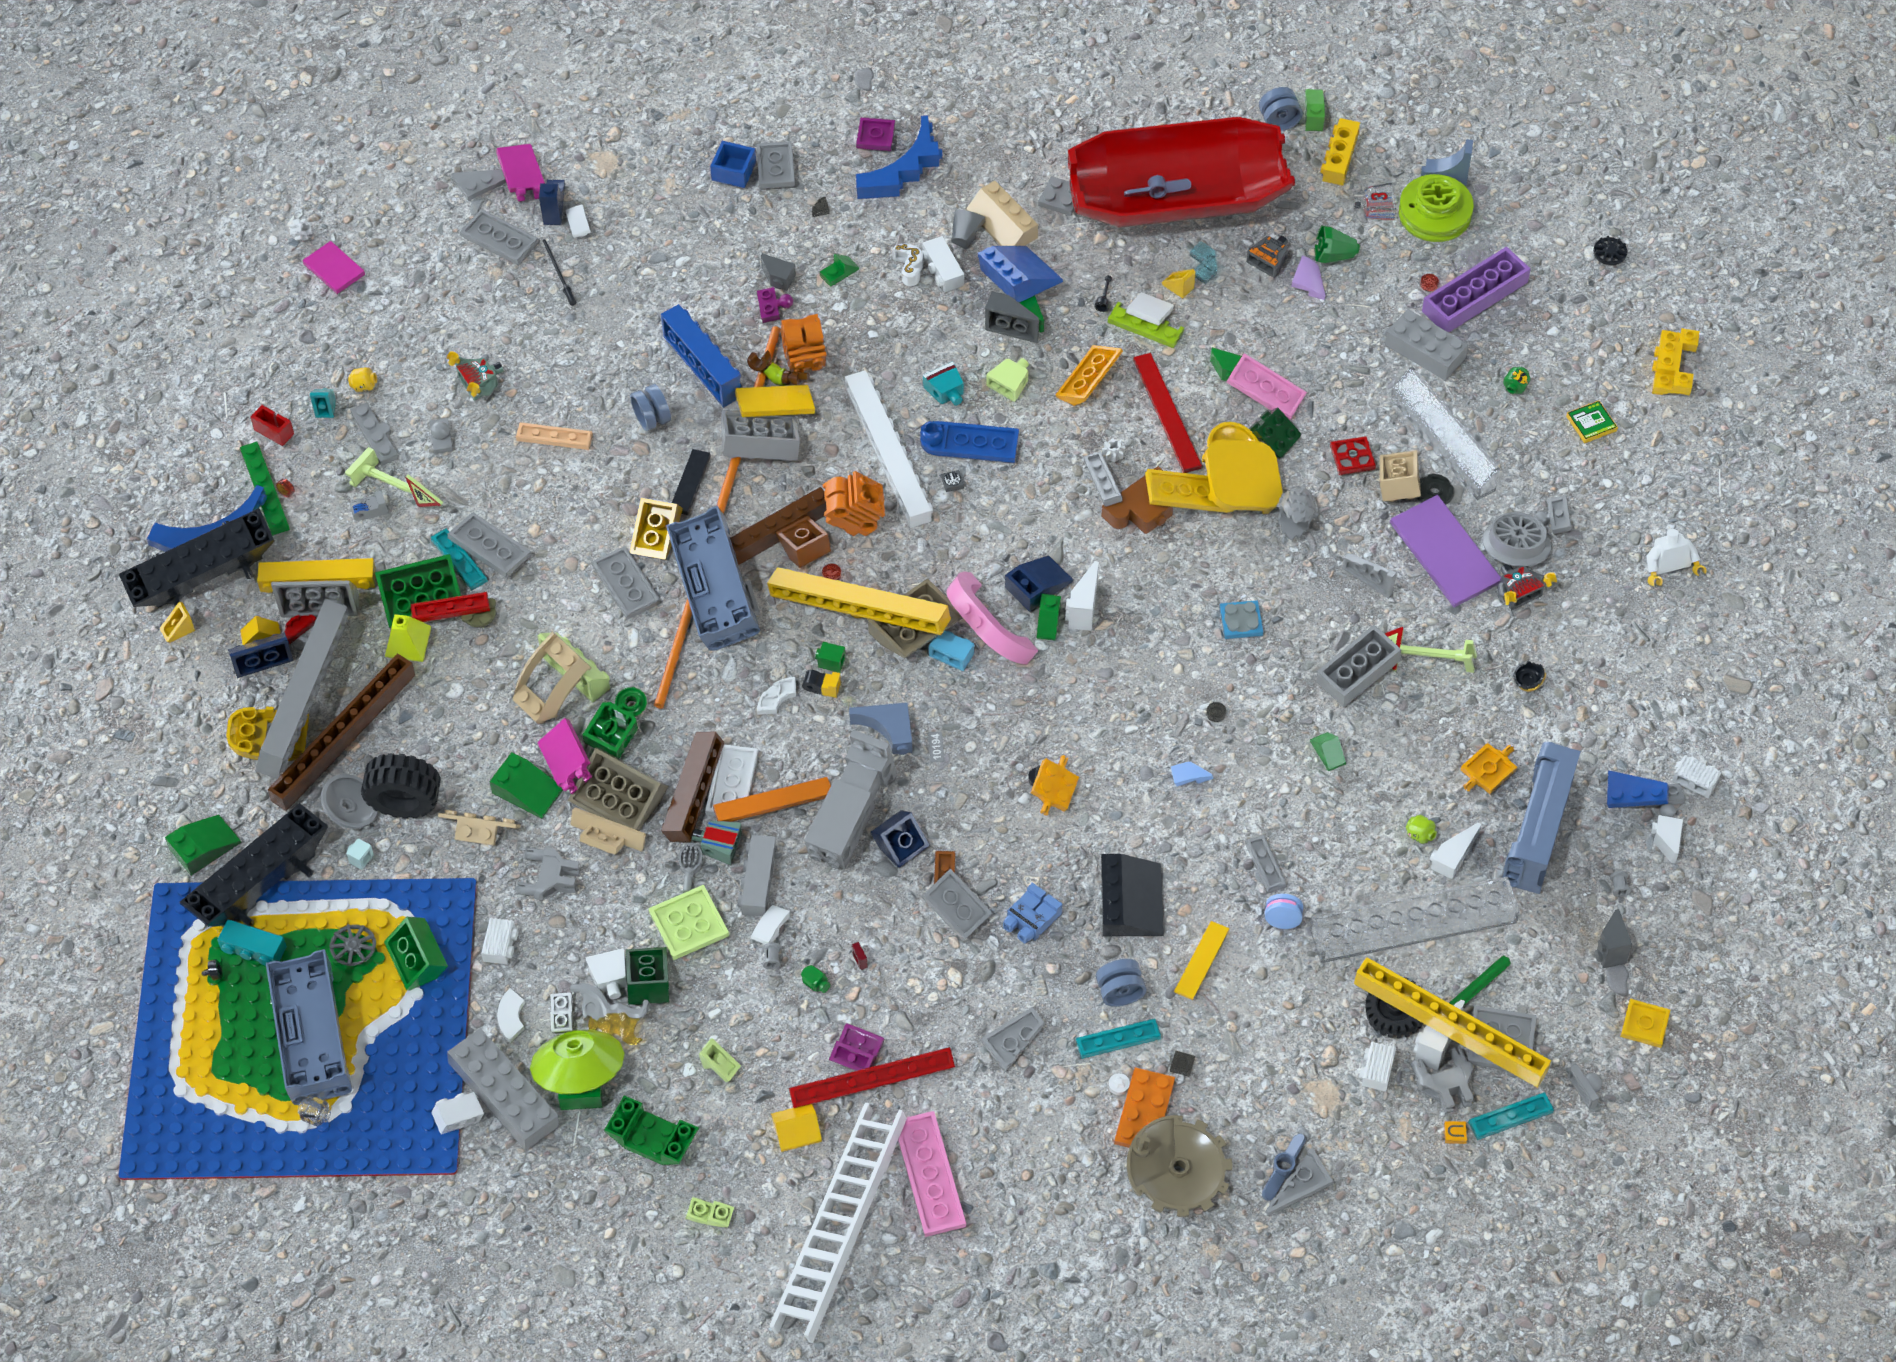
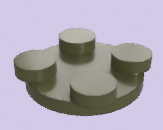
(483, 618)

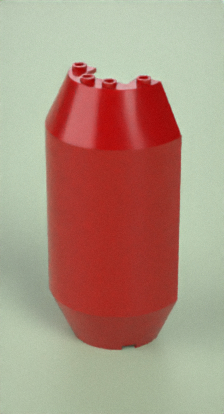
(1230, 163)

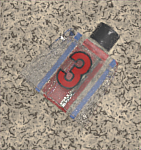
(1377, 202)

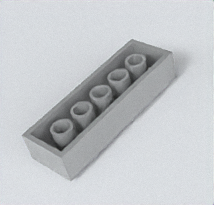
(503, 1089)

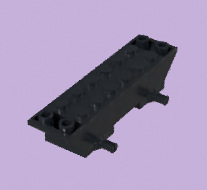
(179, 570)
(259, 866)

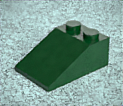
(647, 975)

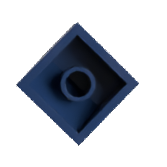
(900, 838)

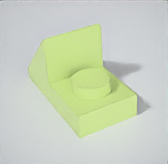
(717, 1059)

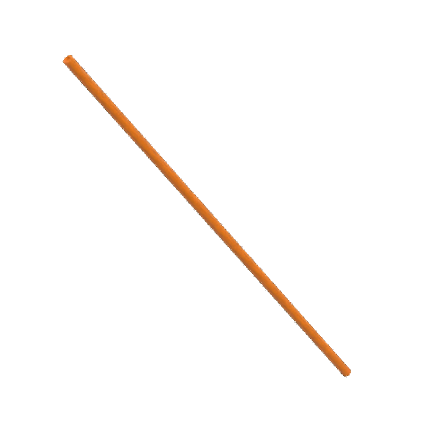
(722, 502)

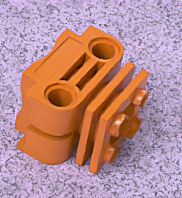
(803, 343)
(854, 503)

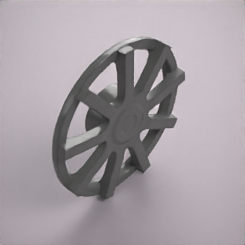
(352, 944)

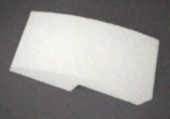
(578, 221)
(769, 925)
(561, 1012)

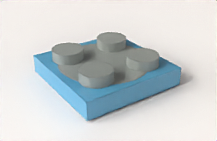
(1241, 619)

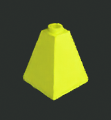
(408, 638)

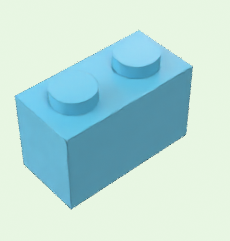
(952, 650)

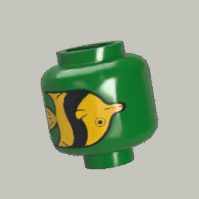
(1517, 380)

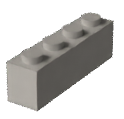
(758, 875)

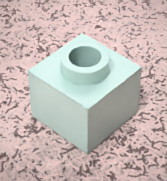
(359, 853)

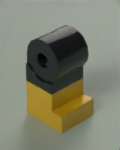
(822, 683)

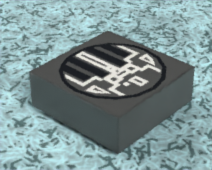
(952, 481)

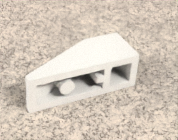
(1453, 851)

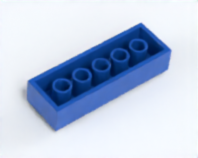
(701, 354)

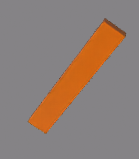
(772, 800)

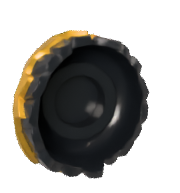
(1529, 676)

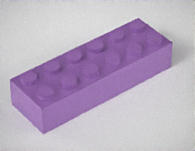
(1476, 290)

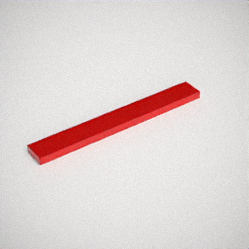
(1167, 413)
(871, 1077)

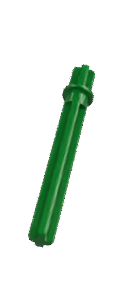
(1482, 980)

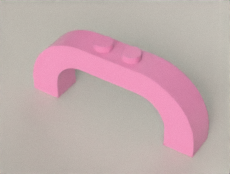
(963, 598)

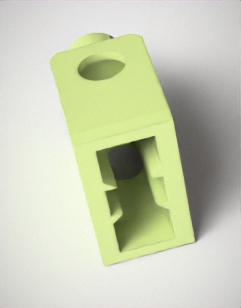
(1008, 378)

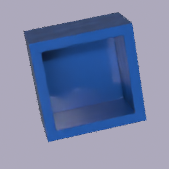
(733, 164)

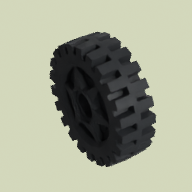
(1388, 1019)

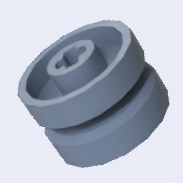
(1281, 108)
(650, 407)
(1121, 982)

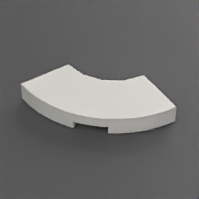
(776, 695)
(509, 1015)

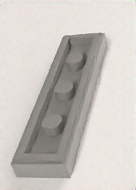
(1102, 478)

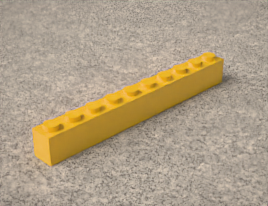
(859, 601)
(1452, 1022)

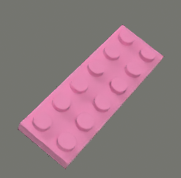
(930, 1175)

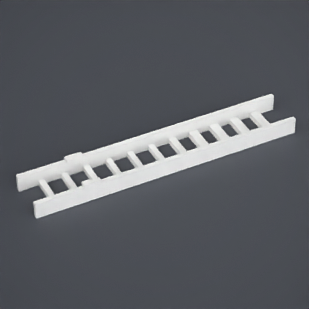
(839, 1260)

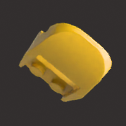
(248, 731)

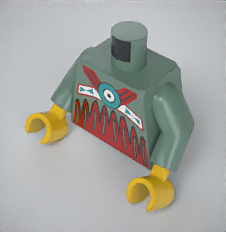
(476, 374)

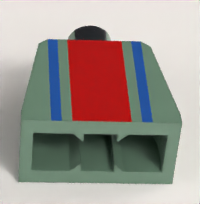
(719, 840)

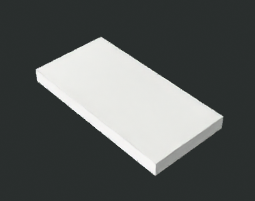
(732, 775)

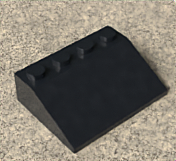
(1131, 896)

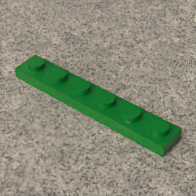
(260, 476)

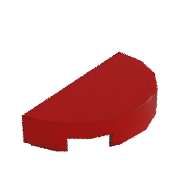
(298, 626)

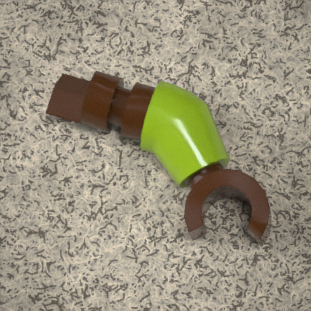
(775, 373)

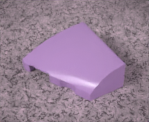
(1309, 278)

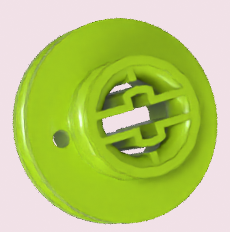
(1440, 208)

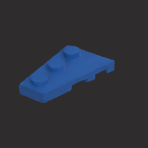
(1632, 791)

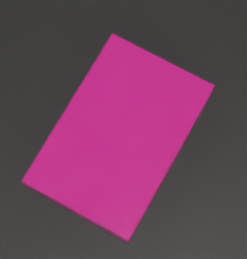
(333, 267)

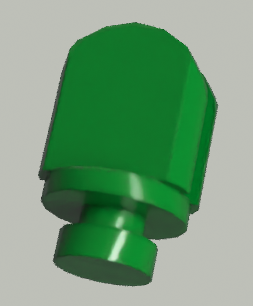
(815, 979)

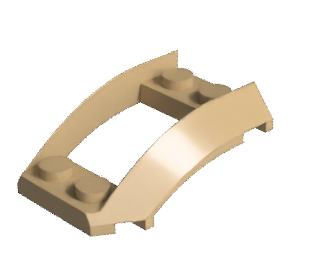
(568, 660)

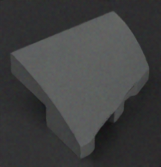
(965, 227)

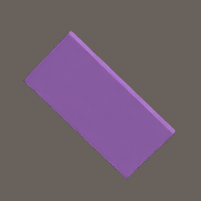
(1445, 551)

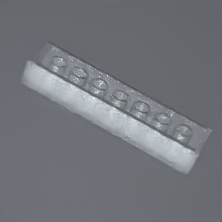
(1445, 434)

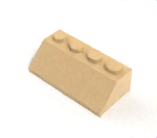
(1003, 216)

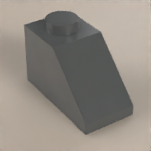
(778, 272)

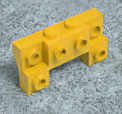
(1668, 354)

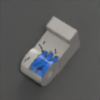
(369, 507)

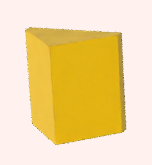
(796, 1127)

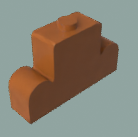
(1136, 509)

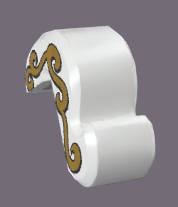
(913, 260)

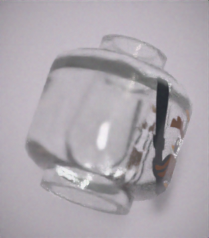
(314, 1111)

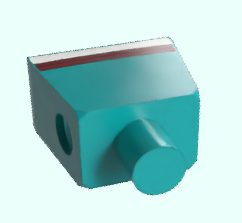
(945, 384)

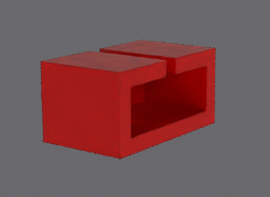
(271, 425)

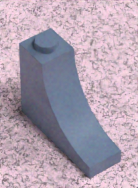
(1453, 166)
(889, 720)

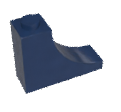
(551, 201)

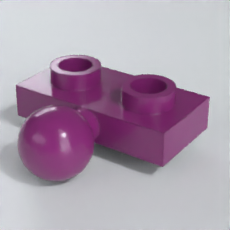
(769, 304)

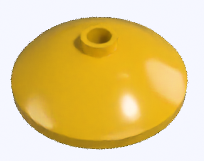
(1230, 431)

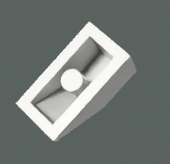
(1667, 836)

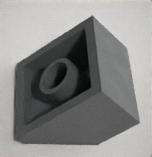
(1614, 942)

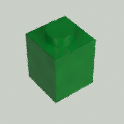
(830, 656)

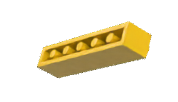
(358, 571)

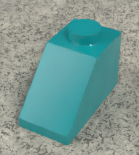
(323, 402)

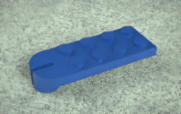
(969, 441)

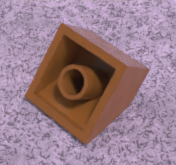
(804, 541)

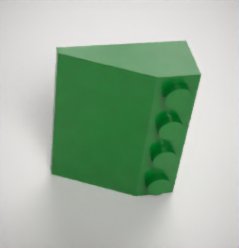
(416, 583)

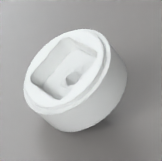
(1119, 1084)

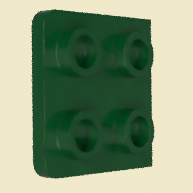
(1276, 431)

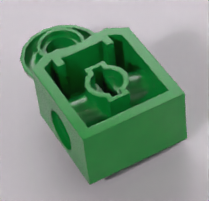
(615, 723)

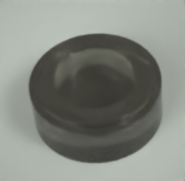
(1216, 712)

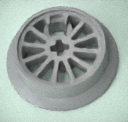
(1512, 535)

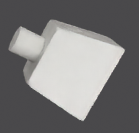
(608, 972)

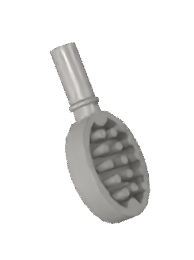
(690, 863)

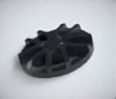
(1610, 250)

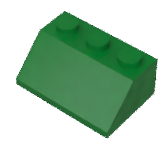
(415, 952)

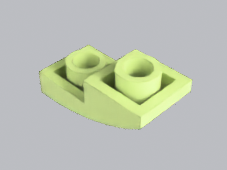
(709, 1213)

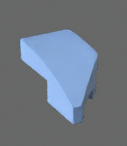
(1189, 772)

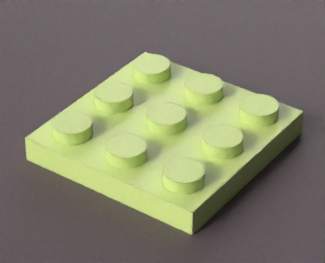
(688, 922)

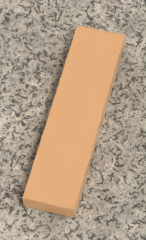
(554, 436)

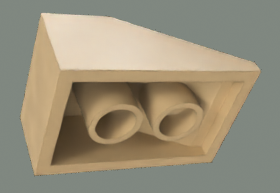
(1399, 476)

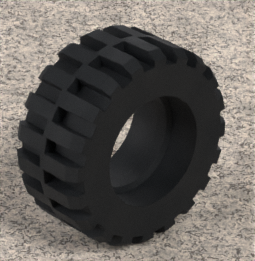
(400, 785)

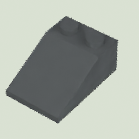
(1010, 318)

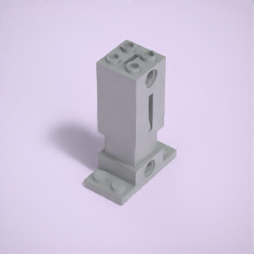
(850, 801)

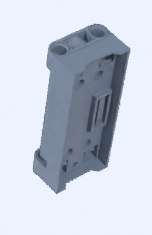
(712, 579)
(1552, 782)
(308, 1027)

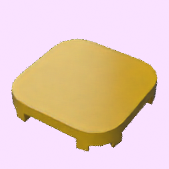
(1242, 475)

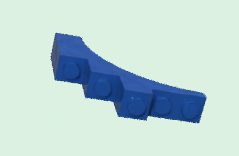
(890, 179)
(167, 537)

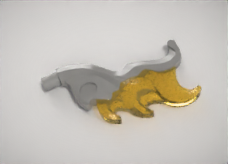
(609, 1018)

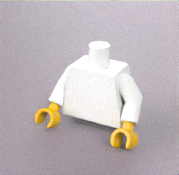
(1671, 554)

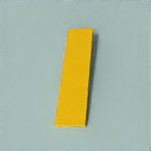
(1201, 960)

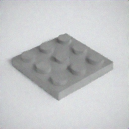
(1513, 1024)

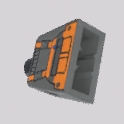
(1268, 255)

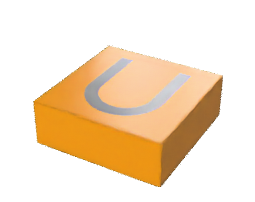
(1455, 1132)

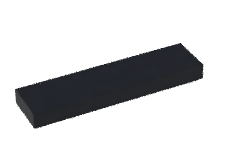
(691, 480)

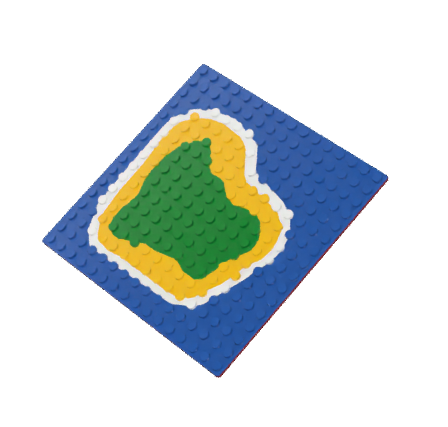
(208, 1057)

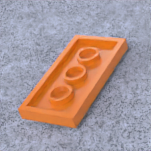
(1144, 1103)

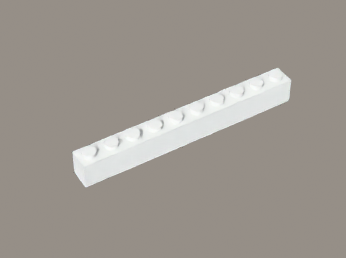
(888, 449)

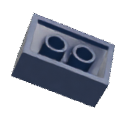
(260, 655)

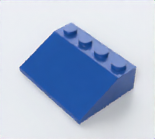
(1017, 271)

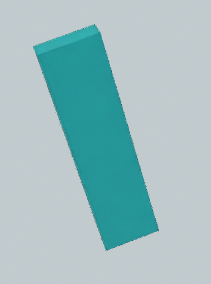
(461, 560)
(1118, 1038)
(1511, 1116)

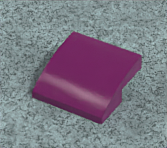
(856, 1048)

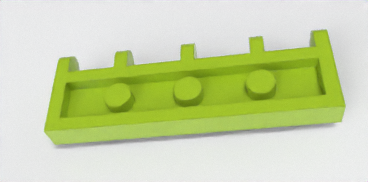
(1160, 333)

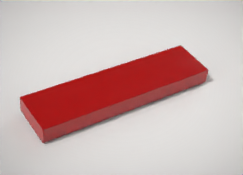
(450, 607)

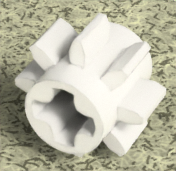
(300, 229)
(1113, 450)

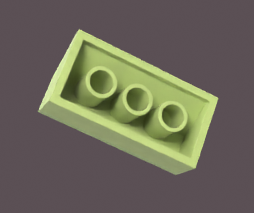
(592, 683)

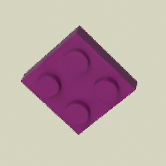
(875, 134)

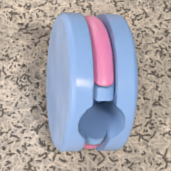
(1284, 911)

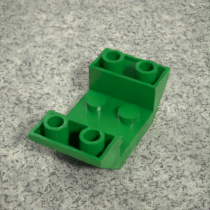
(649, 1134)

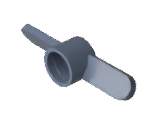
(1158, 187)
(1279, 1175)

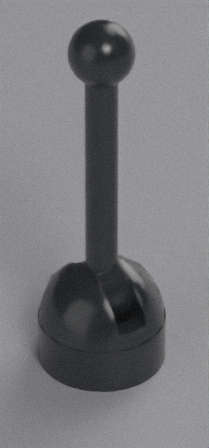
(1104, 302)

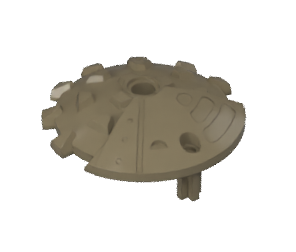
(1174, 1143)

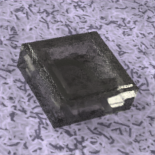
(1182, 1063)

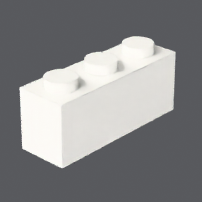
(943, 264)

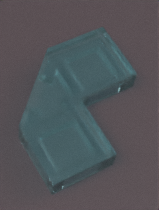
(1206, 256)

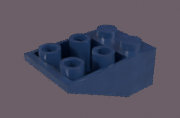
(1035, 578)

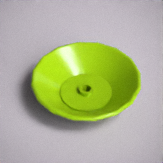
(577, 1061)

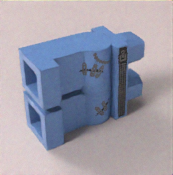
(1032, 913)

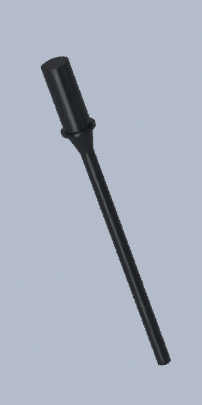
(566, 290)

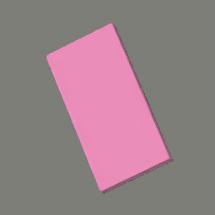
(1266, 386)

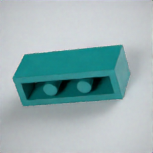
(251, 943)

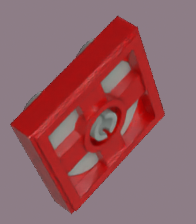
(1352, 455)

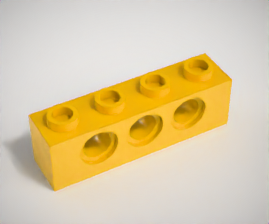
(1340, 151)

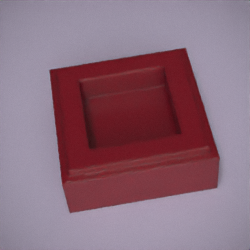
(859, 956)

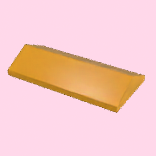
(1088, 374)

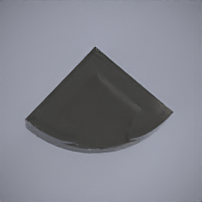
(820, 208)

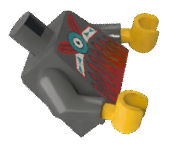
(1522, 585)

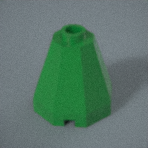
(1334, 245)

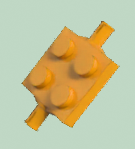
(1488, 768)
(1054, 785)

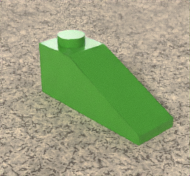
(1314, 110)

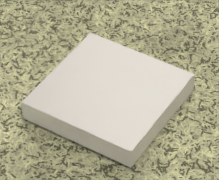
(1149, 308)

